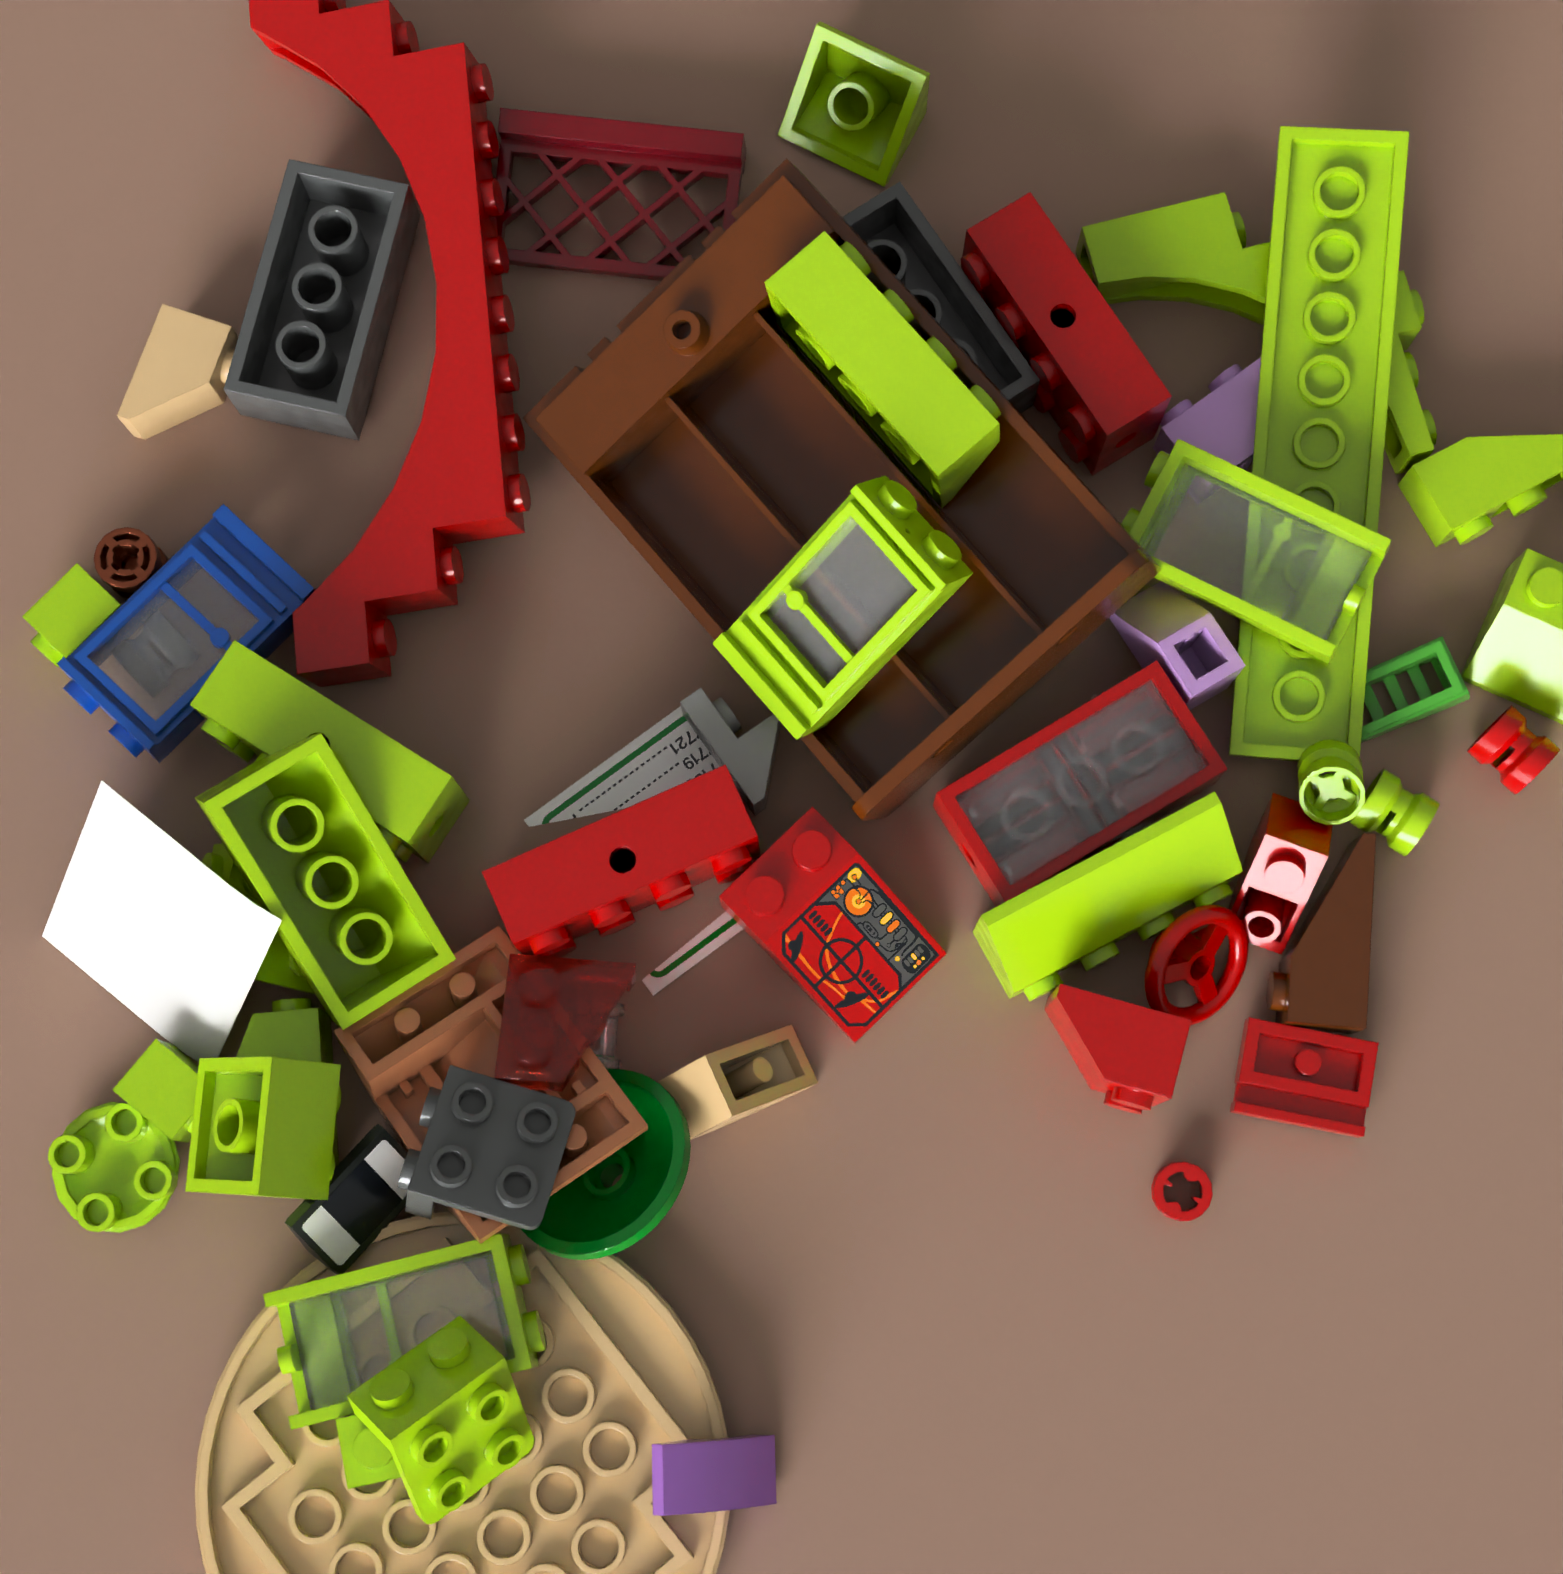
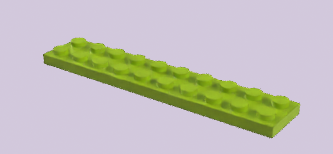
(1323, 405)

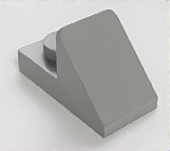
(747, 757)

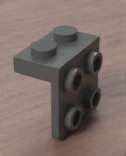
(487, 1150)

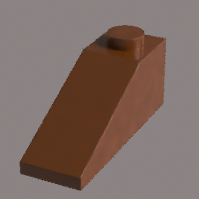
(1327, 964)

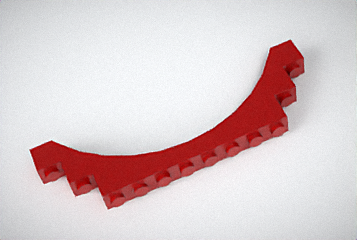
(464, 459)

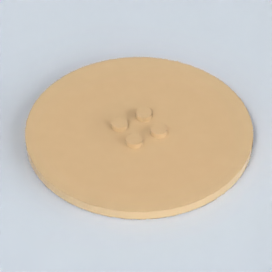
(579, 1503)

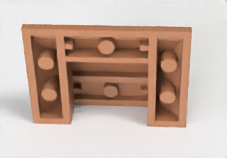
(457, 1022)

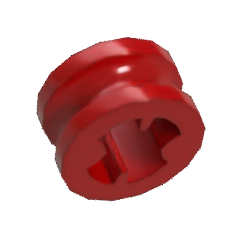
(1172, 1208)

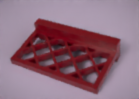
(609, 145)

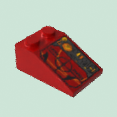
(832, 924)

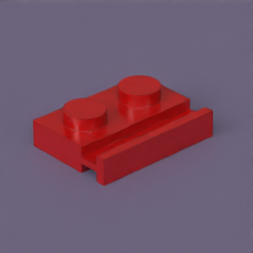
(1304, 1077)

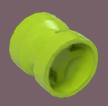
(1332, 796)
(1395, 812)

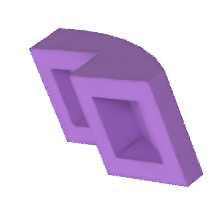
(713, 1474)

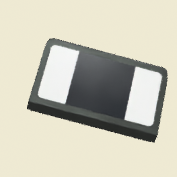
(359, 1203)

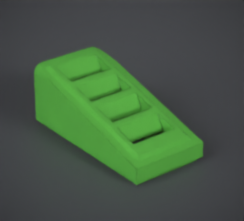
(1410, 662)

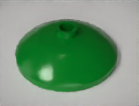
(600, 1219)

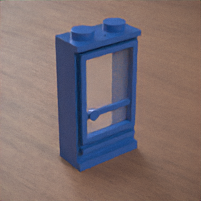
(177, 628)

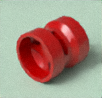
(1527, 757)

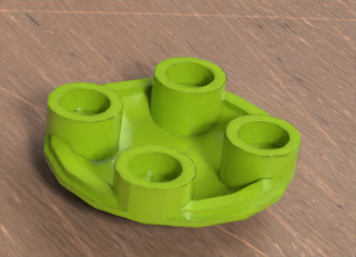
(113, 1168)

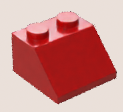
(1120, 1046)

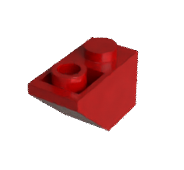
(1279, 872)

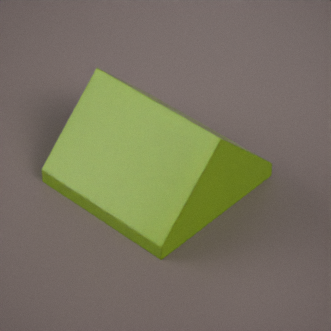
(855, 104)

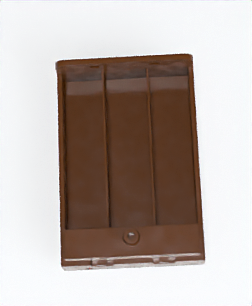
(734, 450)

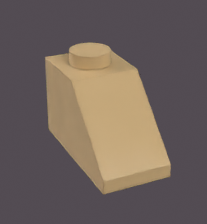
(178, 372)
(740, 1080)

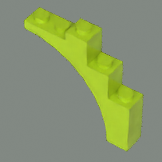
(1200, 258)

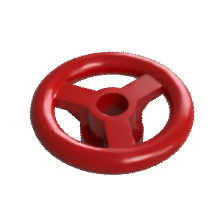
(1190, 958)

